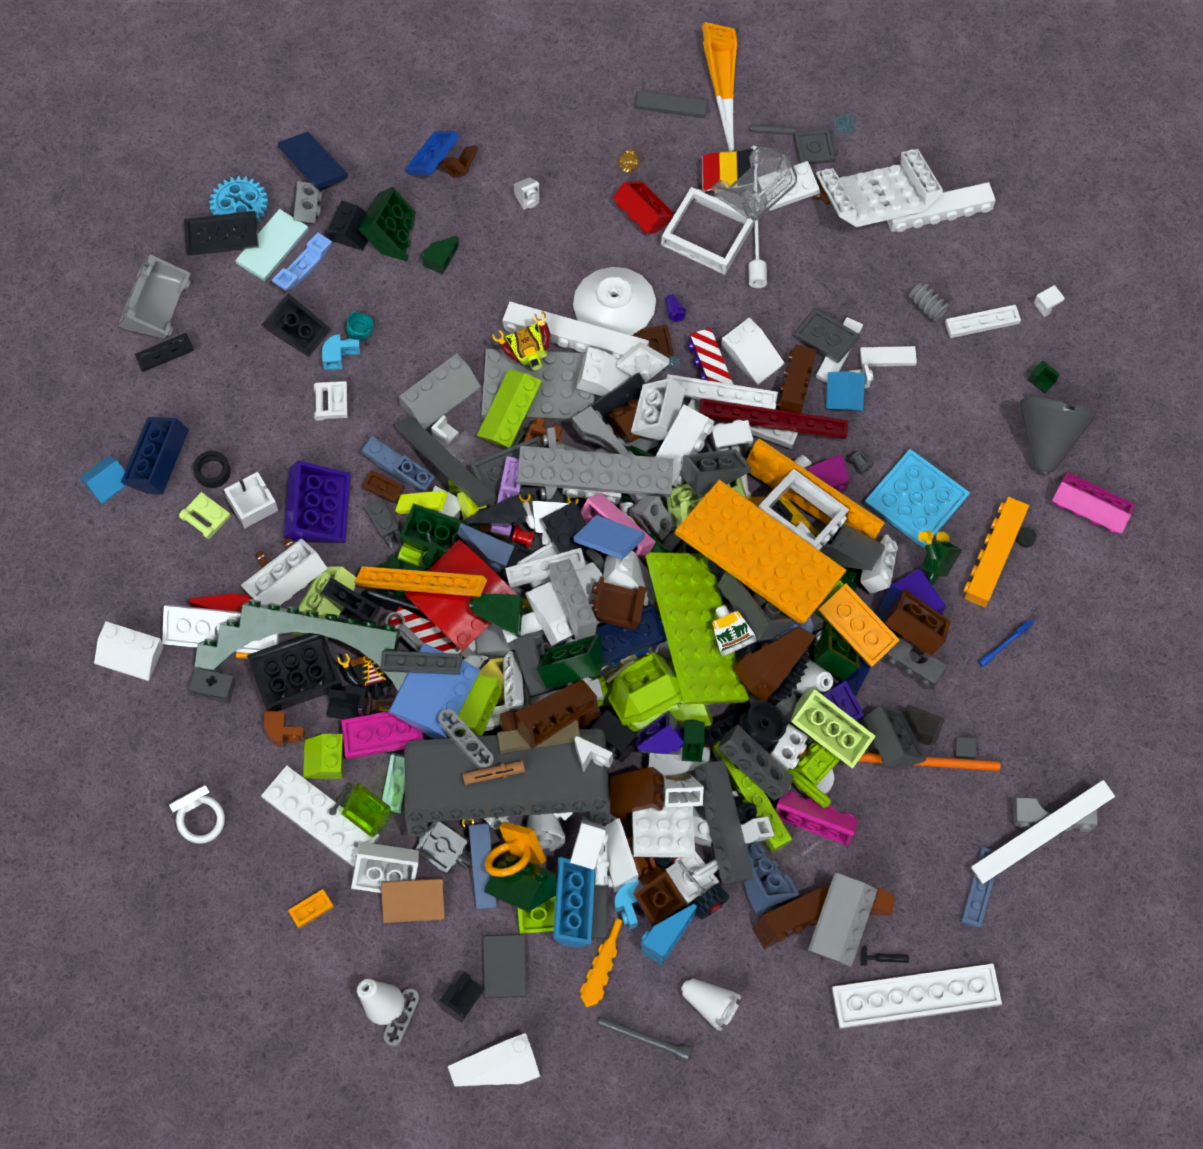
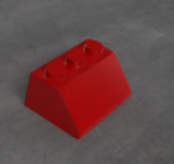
(643, 206)

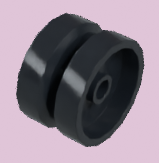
(763, 723)

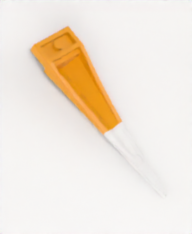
(720, 52)

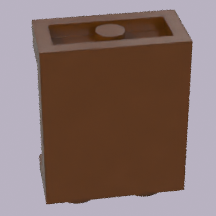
(617, 604)
(636, 792)

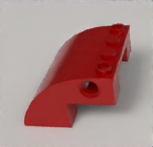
(450, 611)

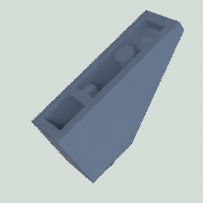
(489, 549)

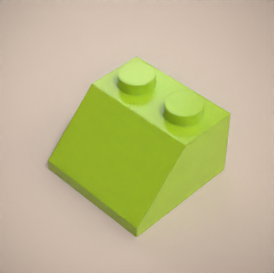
(324, 757)
(539, 919)

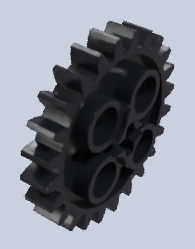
(791, 679)

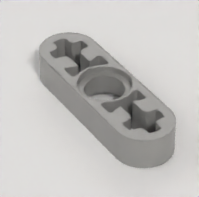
(400, 1034)

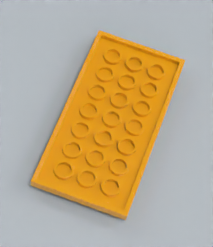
(760, 552)

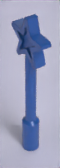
(991, 655)

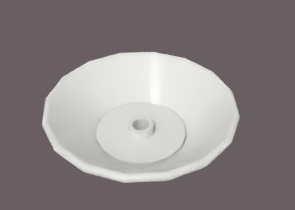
(624, 313)

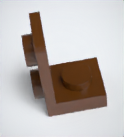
(459, 167)

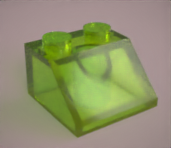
(367, 811)

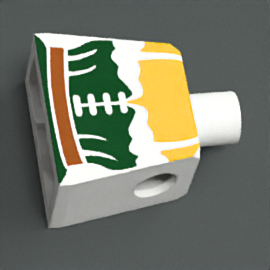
(731, 631)

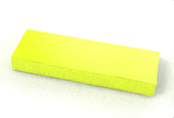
(431, 500)

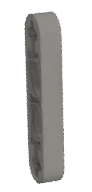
(468, 738)

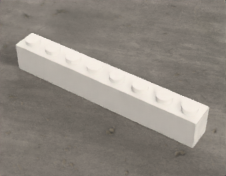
(570, 332)

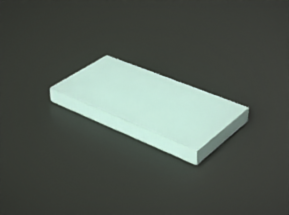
(275, 243)

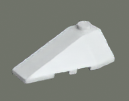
(501, 1064)

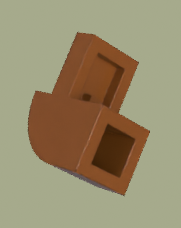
(278, 732)

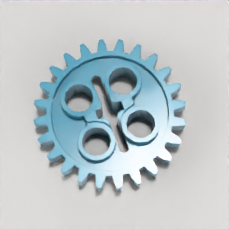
(239, 201)

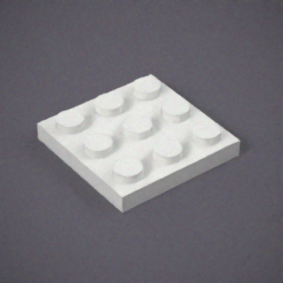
(663, 832)

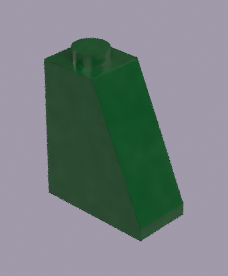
(499, 610)

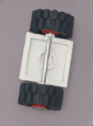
(707, 893)

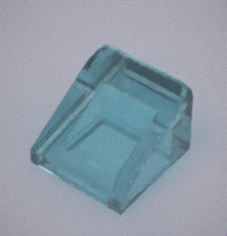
(844, 123)

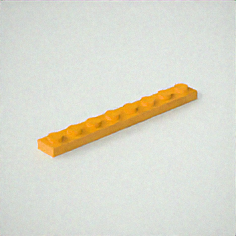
(421, 581)

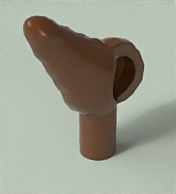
(822, 195)

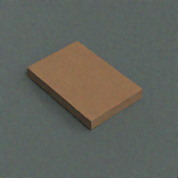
(412, 900)

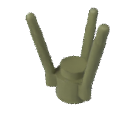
(623, 664)

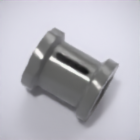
(861, 461)

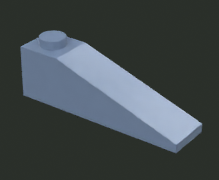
(769, 886)

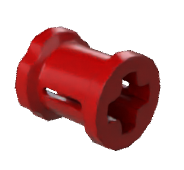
(523, 536)

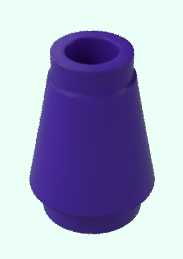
(675, 309)

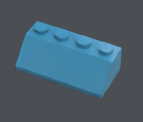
(573, 904)

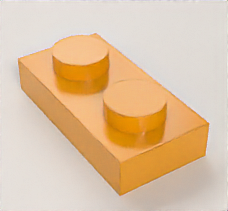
(310, 908)

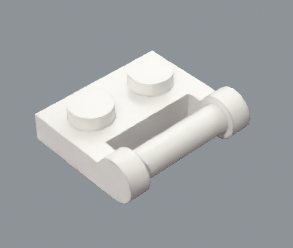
(336, 400)

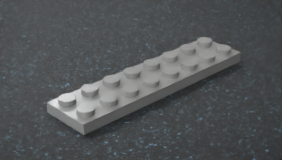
(595, 471)

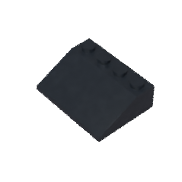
(294, 671)

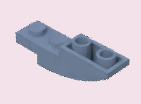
(396, 465)

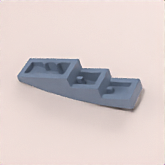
(480, 848)

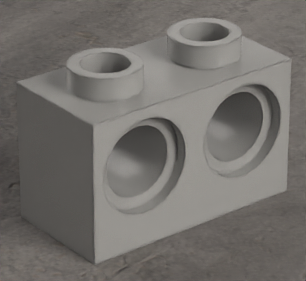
(306, 202)
(653, 516)

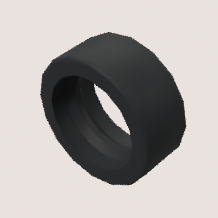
(216, 481)

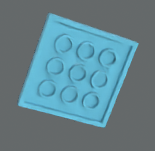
(916, 497)

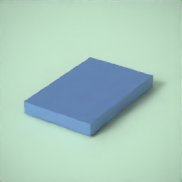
(609, 537)

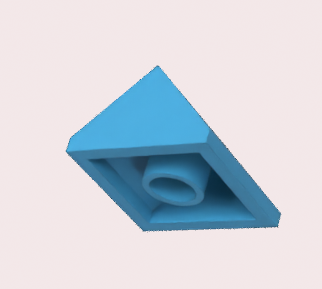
(845, 391)
(104, 479)

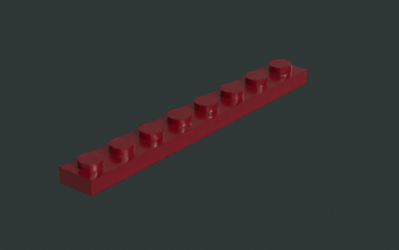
(774, 418)

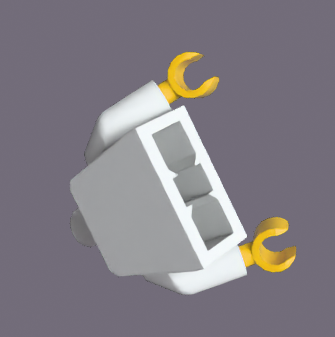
(538, 510)

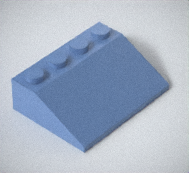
(426, 695)

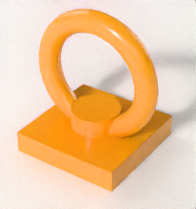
(521, 843)

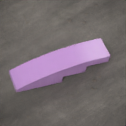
(508, 489)

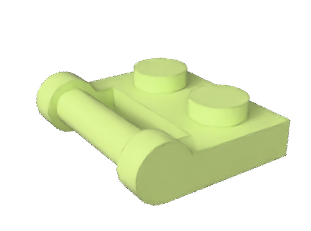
(207, 510)

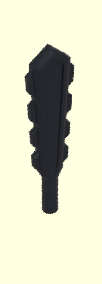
(389, 601)

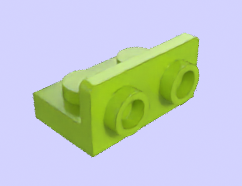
(816, 763)

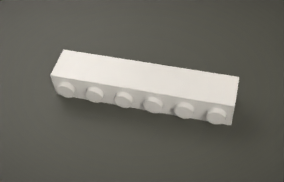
(949, 207)

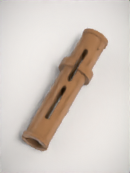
(502, 770)

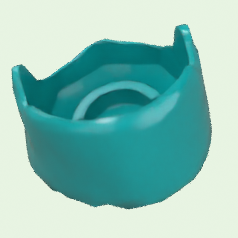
(359, 326)

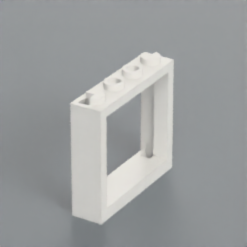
(700, 254)
(814, 495)

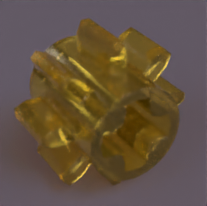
(629, 160)

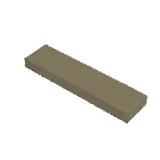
(512, 741)

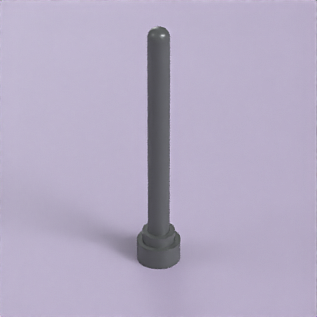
(681, 1052)

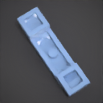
(304, 264)

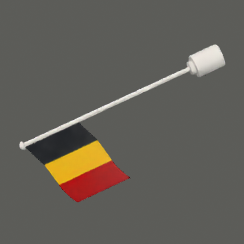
(730, 167)

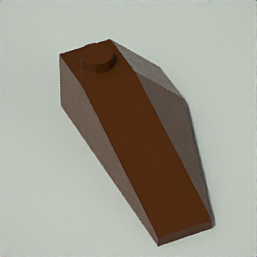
(769, 666)

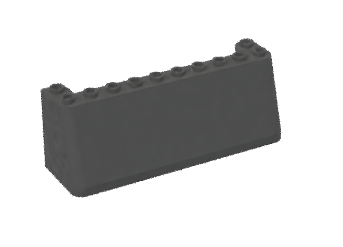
(549, 786)

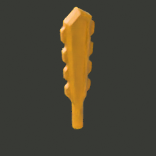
(597, 977)

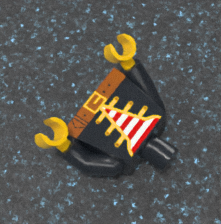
(365, 674)

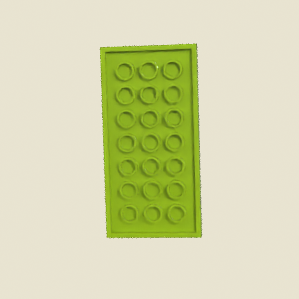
(687, 606)

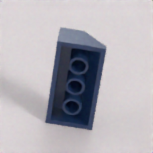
(155, 455)

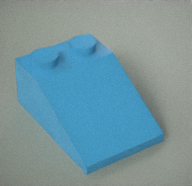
(664, 936)

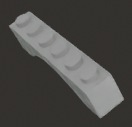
(593, 429)

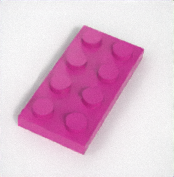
(376, 734)

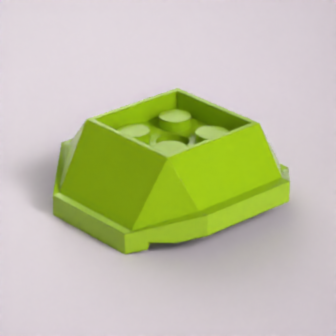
(645, 689)

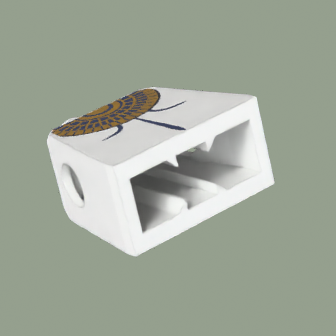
(679, 791)

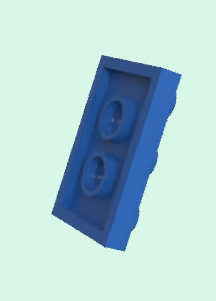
(432, 153)

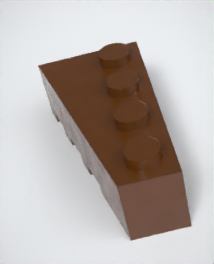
(797, 379)
(554, 712)
(790, 918)

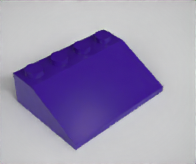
(316, 504)

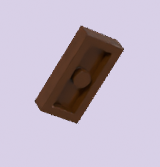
(383, 486)

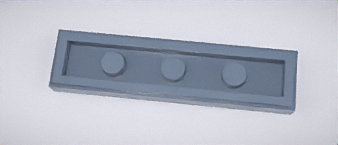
(977, 897)

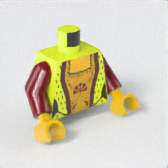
(528, 343)

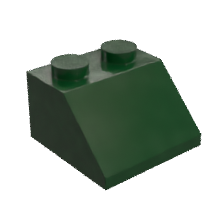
(835, 654)

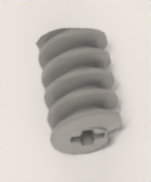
(928, 301)

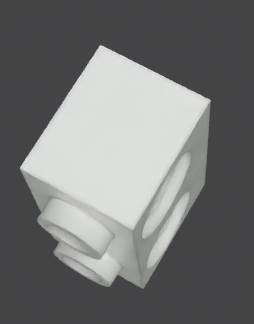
(789, 747)

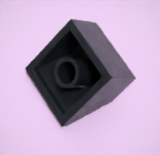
(345, 226)

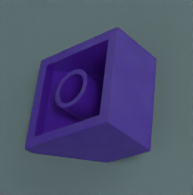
(661, 735)

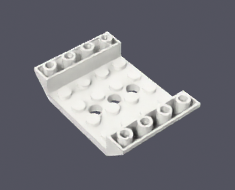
(902, 187)

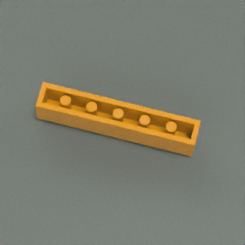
(997, 550)

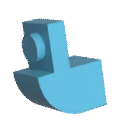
(334, 350)
(625, 902)

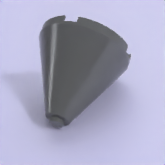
(1053, 429)

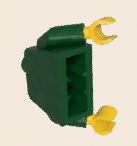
(940, 555)

